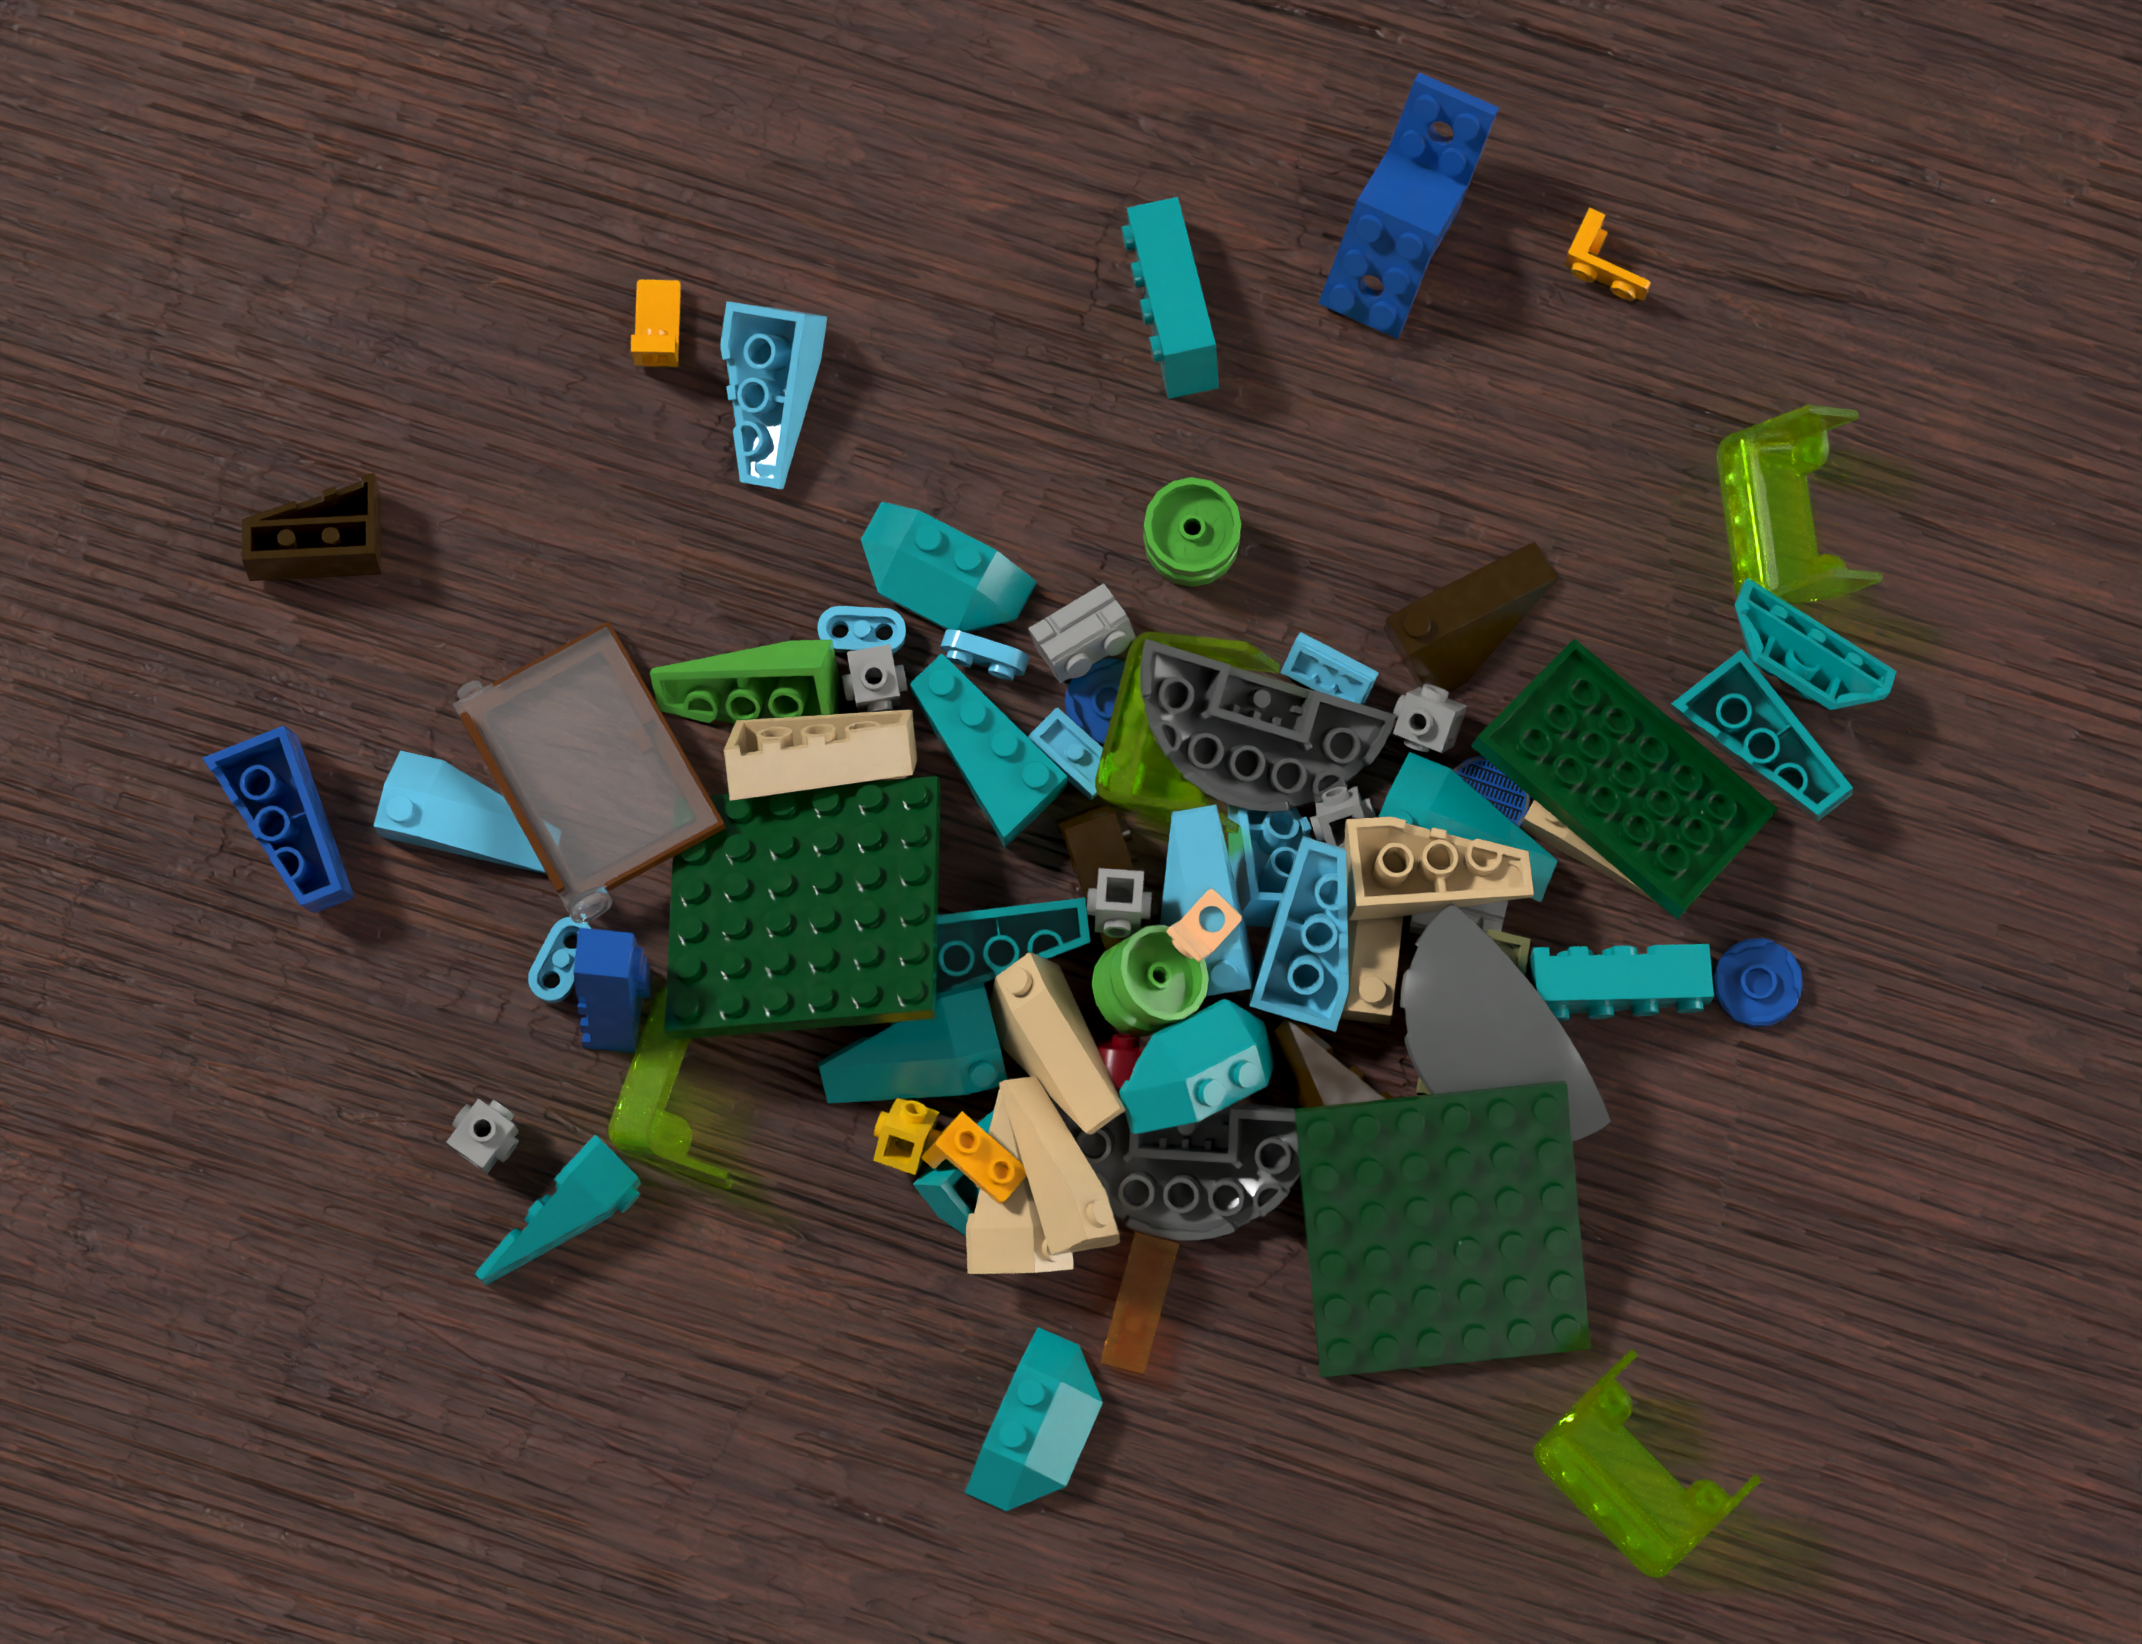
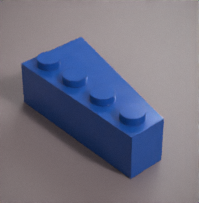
(284, 812)
(610, 988)

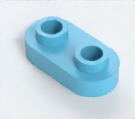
(862, 627)
(1000, 659)
(555, 959)

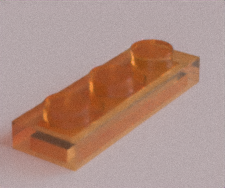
(1139, 1304)

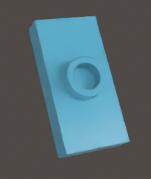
(1328, 670)

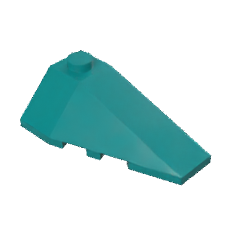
(921, 1057)
(587, 1193)

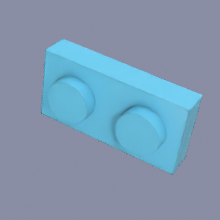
(1070, 750)

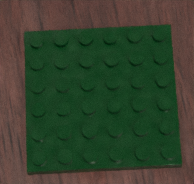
(808, 912)
(1442, 1228)

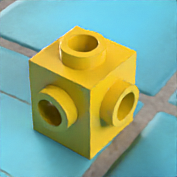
(905, 1135)

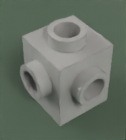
(870, 666)
(1428, 719)
(1336, 805)
(1119, 902)
(478, 1150)

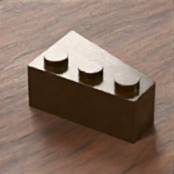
(318, 537)
(1098, 841)

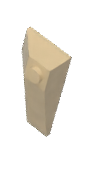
(1419, 870)
(1050, 1040)
(1062, 1182)

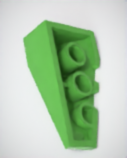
(752, 683)

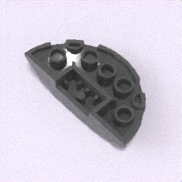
(1254, 735)
(1484, 1024)
(1196, 1175)

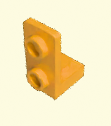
(1591, 268)
(657, 323)
(977, 1157)

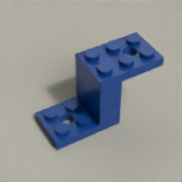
(1408, 205)

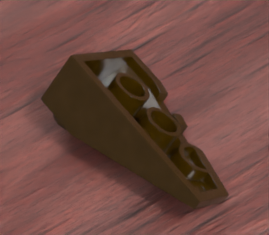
(1462, 623)
(1312, 1070)

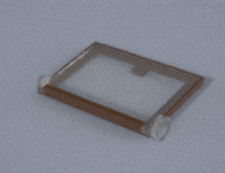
(588, 768)

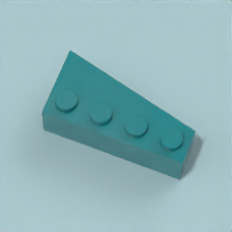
(1172, 296)
(1759, 731)
(991, 754)
(986, 942)
(1623, 980)

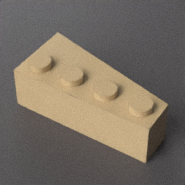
(818, 752)

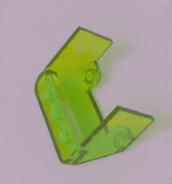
(1771, 510)
(1131, 764)
(639, 1119)
(1624, 1485)

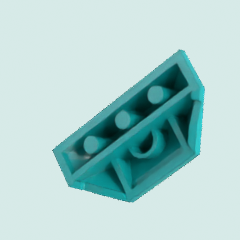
(942, 571)
(1808, 653)
(1197, 1068)
(1037, 1426)

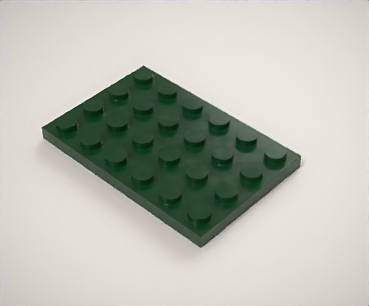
(1625, 778)

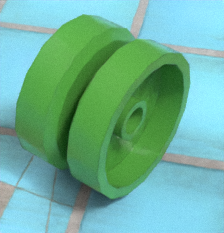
(1186, 557)
(1148, 983)

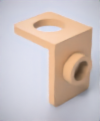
(1192, 938)

